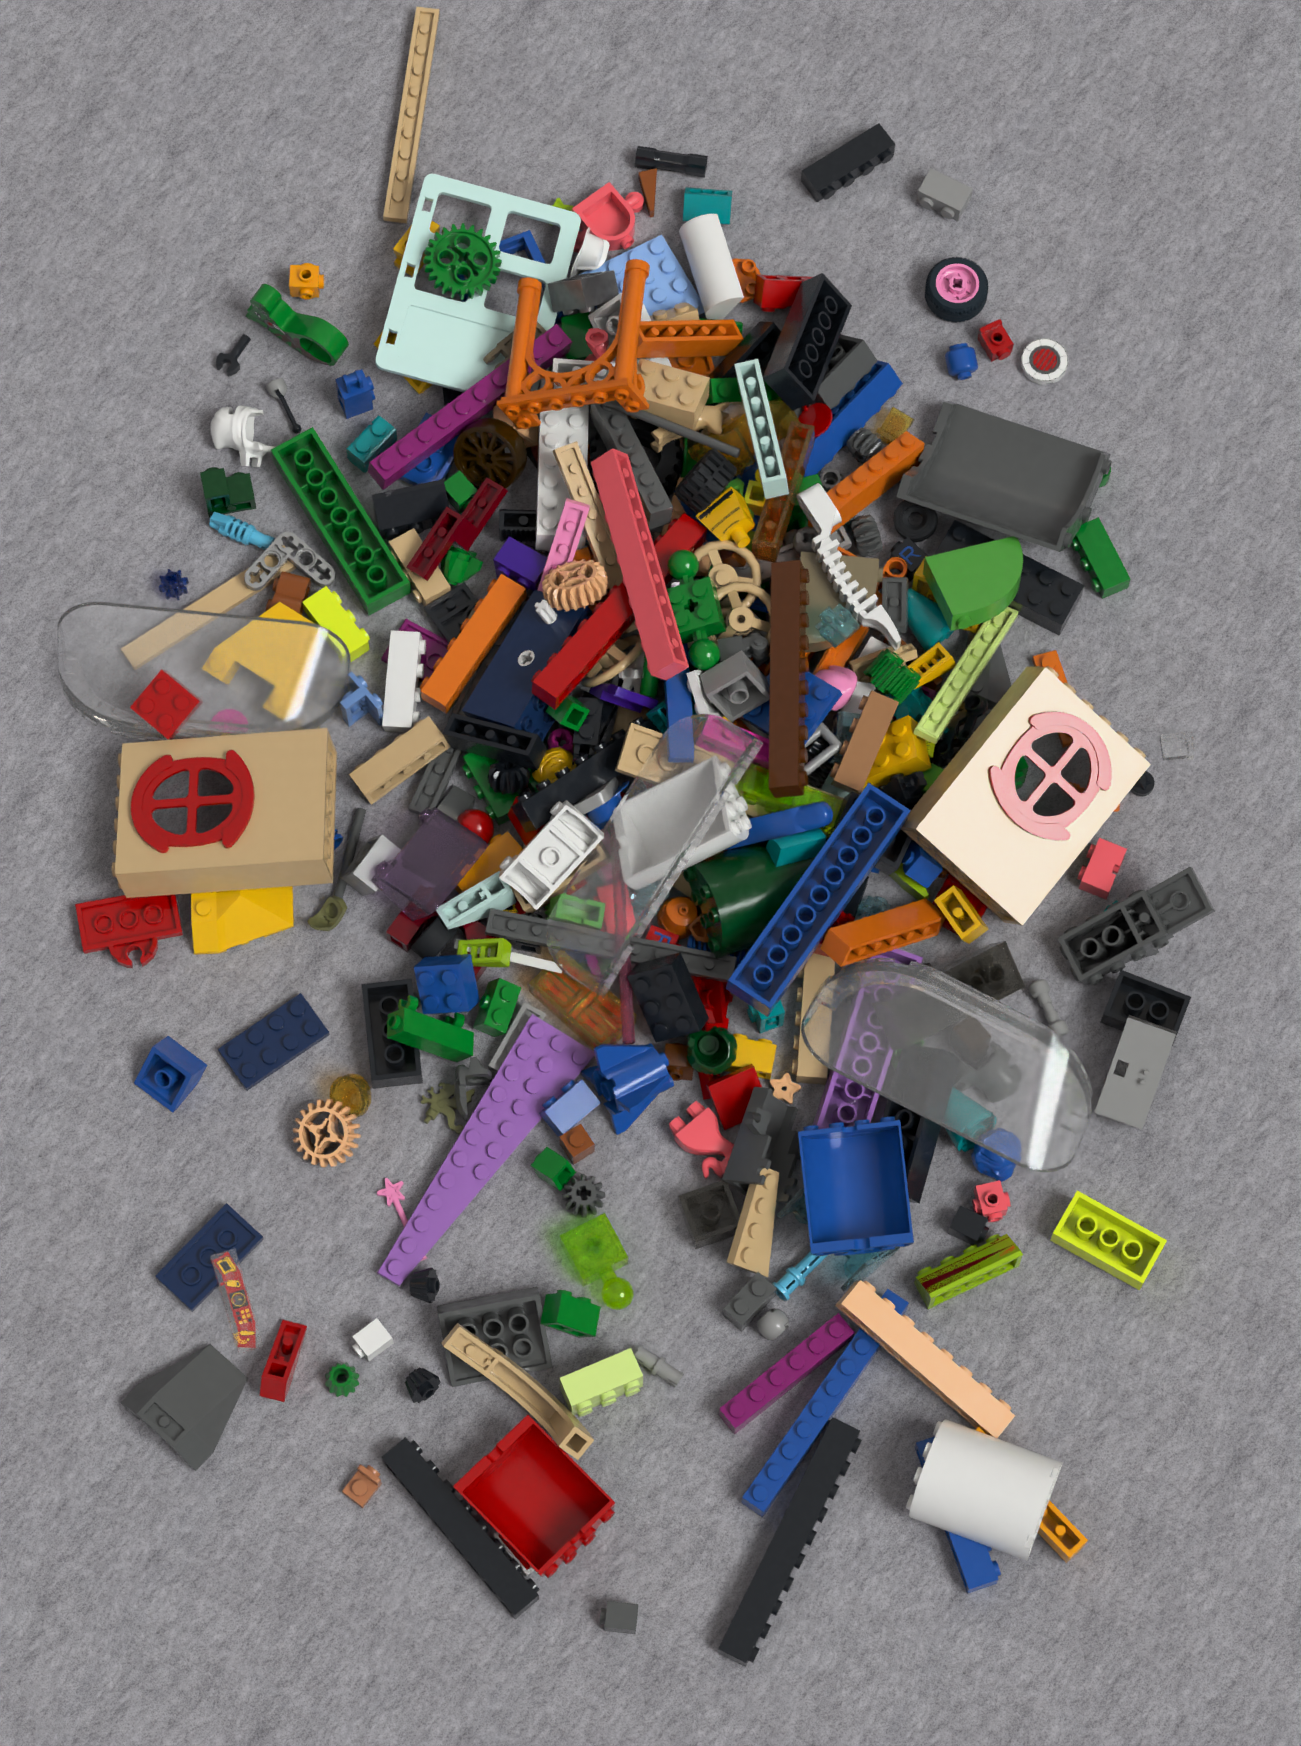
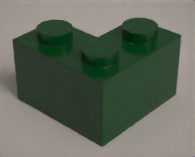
(225, 493)

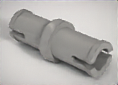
(658, 1366)

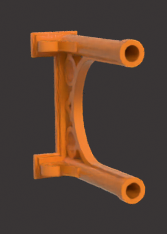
(621, 383)

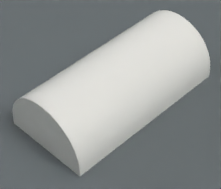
(711, 265)

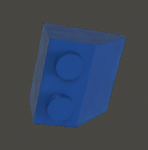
(170, 1073)

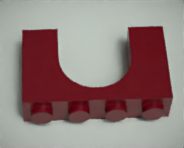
(405, 932)

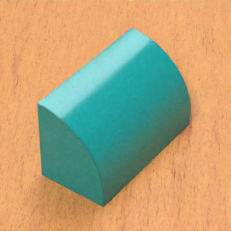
(707, 201)
(796, 847)

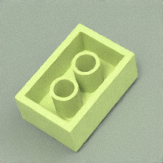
(601, 1383)

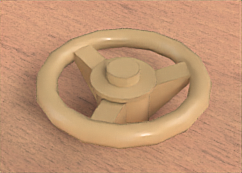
(724, 574)
(741, 619)
(614, 661)

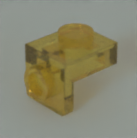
(894, 425)

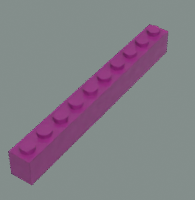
(460, 413)

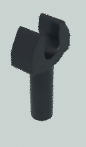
(233, 356)

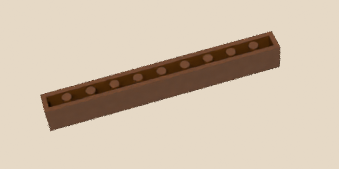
(787, 679)

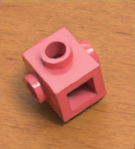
(992, 1193)

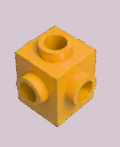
(305, 281)

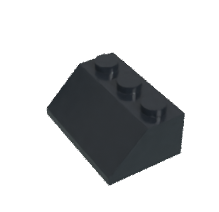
(409, 508)

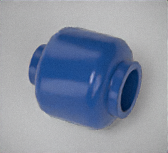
(961, 361)

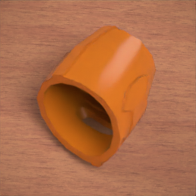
(677, 915)

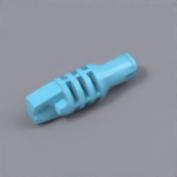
(240, 531)

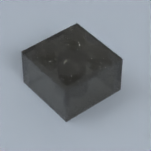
(709, 1213)

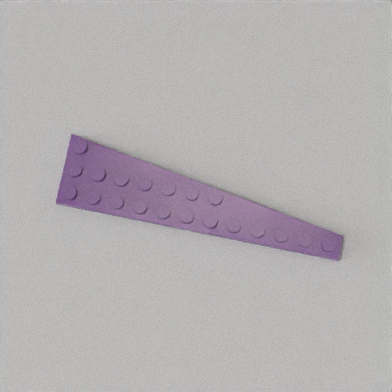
(509, 1109)

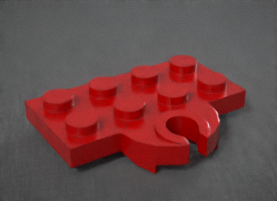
(128, 925)

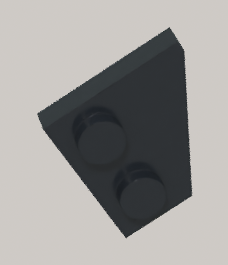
(451, 611)

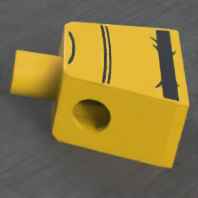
(728, 518)

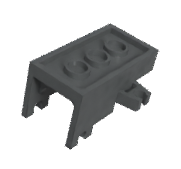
(764, 1142)

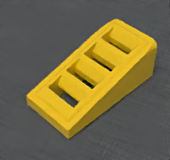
(939, 668)

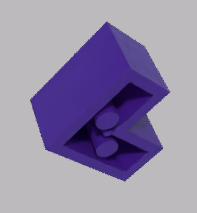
(520, 564)

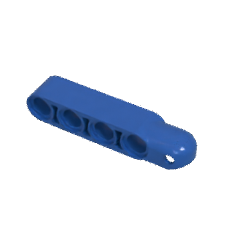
(787, 822)

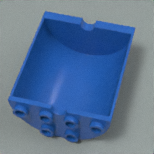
(855, 1187)

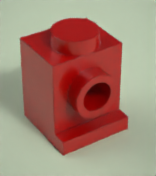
(994, 349)

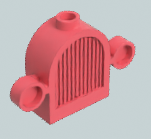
(609, 217)

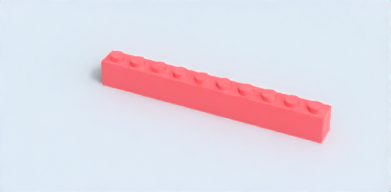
(639, 565)

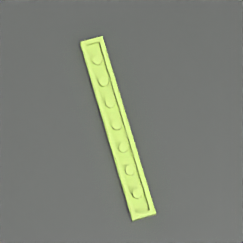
(964, 675)

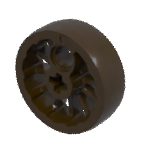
(491, 453)

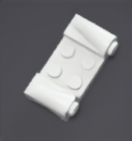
(551, 854)

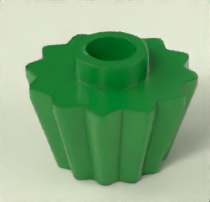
(341, 1388)

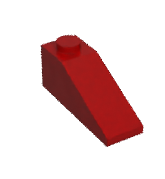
(776, 291)
(282, 1361)

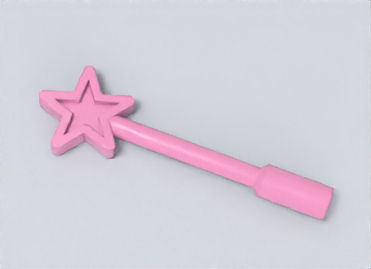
(393, 1196)

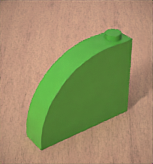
(975, 581)

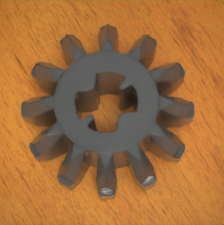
(864, 445)
(866, 535)
(590, 1189)

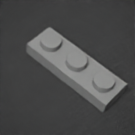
(512, 1034)

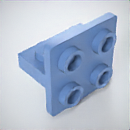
(360, 702)

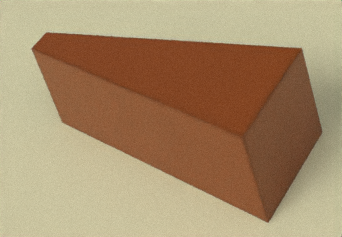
(648, 186)
(731, 558)

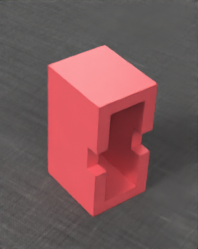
(1098, 876)

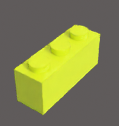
(326, 610)

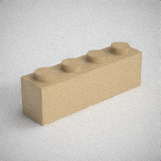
(399, 760)

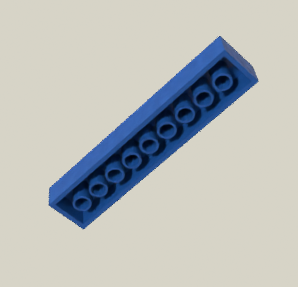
(817, 899)

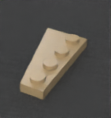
(755, 1227)

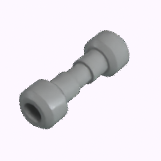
(1039, 990)

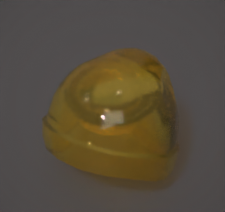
(352, 1092)

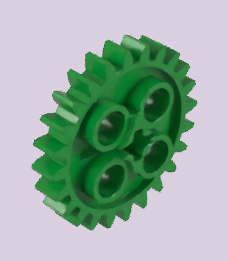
(477, 249)

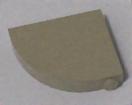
(822, 595)

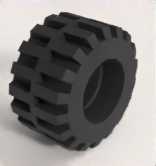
(705, 481)

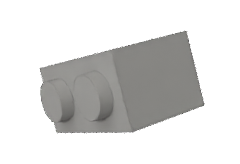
(944, 195)

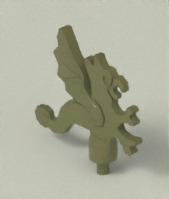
(442, 1104)

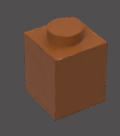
(577, 1144)

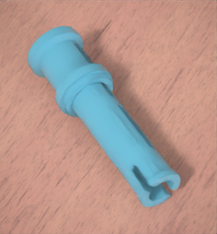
(796, 1275)

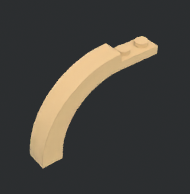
(523, 1388)

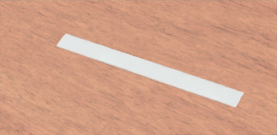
(525, 960)

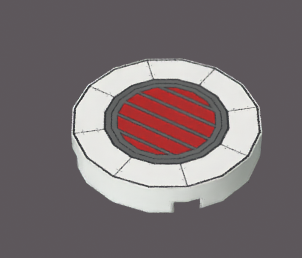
(1044, 361)

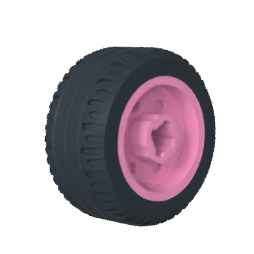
(956, 289)

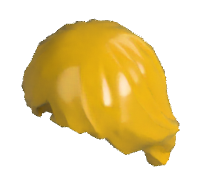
(552, 761)

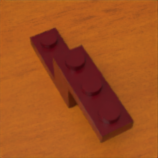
(457, 529)

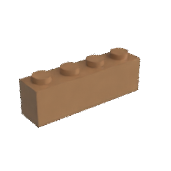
(864, 743)

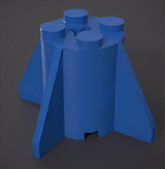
(628, 1080)

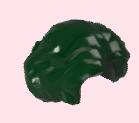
(711, 1050)

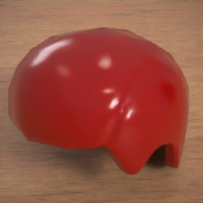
(478, 822)

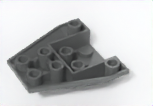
(189, 1403)

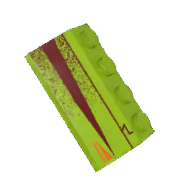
(968, 1270)

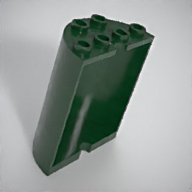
(740, 894)

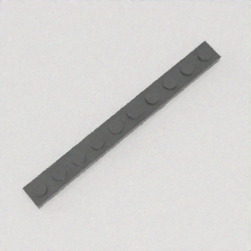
(442, 767)
(533, 931)

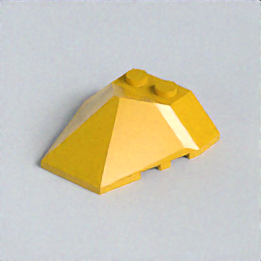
(238, 916)

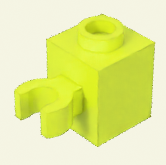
(754, 495)

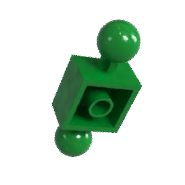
(697, 596)

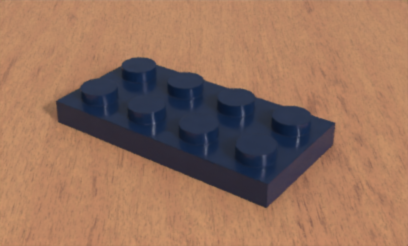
(273, 1041)
(191, 1272)

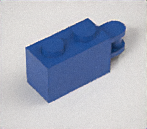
(355, 393)

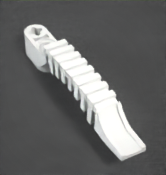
(823, 516)

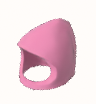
(842, 679)

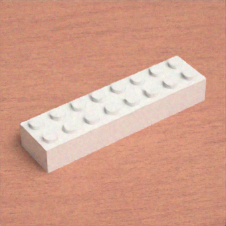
(555, 431)

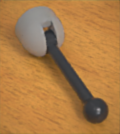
(278, 389)

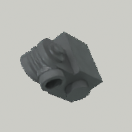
(753, 646)

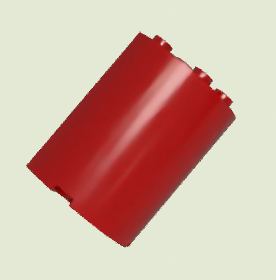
(536, 1497)

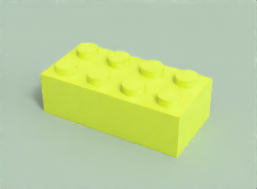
(1108, 1240)

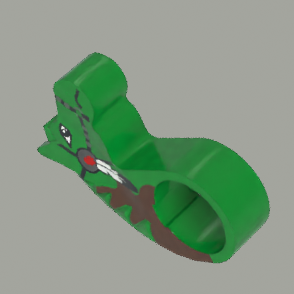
(302, 332)

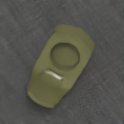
(329, 915)

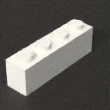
(403, 680)

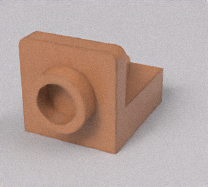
(363, 1485)

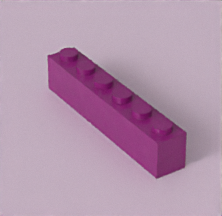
(786, 1373)

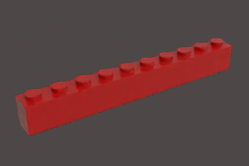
(608, 621)

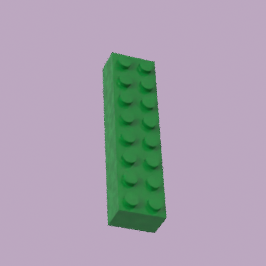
(340, 521)

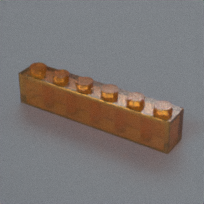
(778, 510)

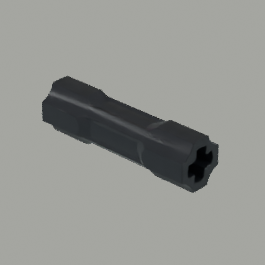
(684, 163)

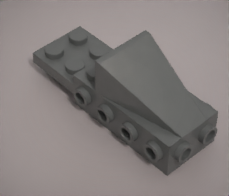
(1134, 927)

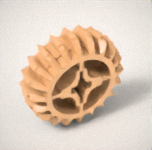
(575, 585)
(331, 1124)

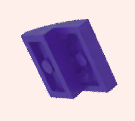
(623, 697)

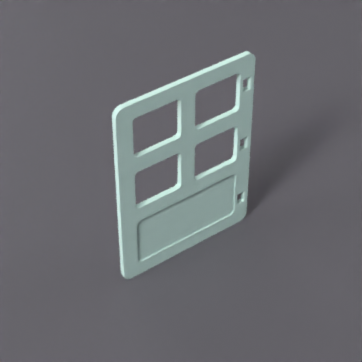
(447, 338)

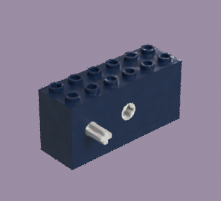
(506, 686)

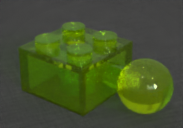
(591, 1266)

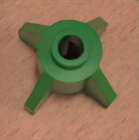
(459, 565)

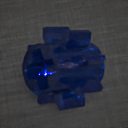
(170, 579)

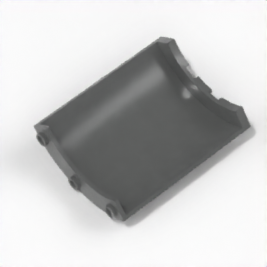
(1006, 477)

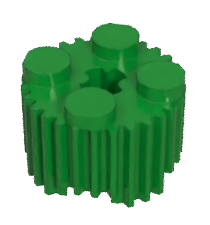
(891, 676)

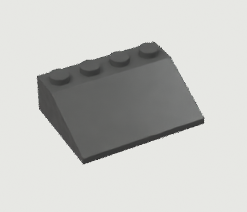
(502, 1321)

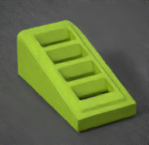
(499, 953)

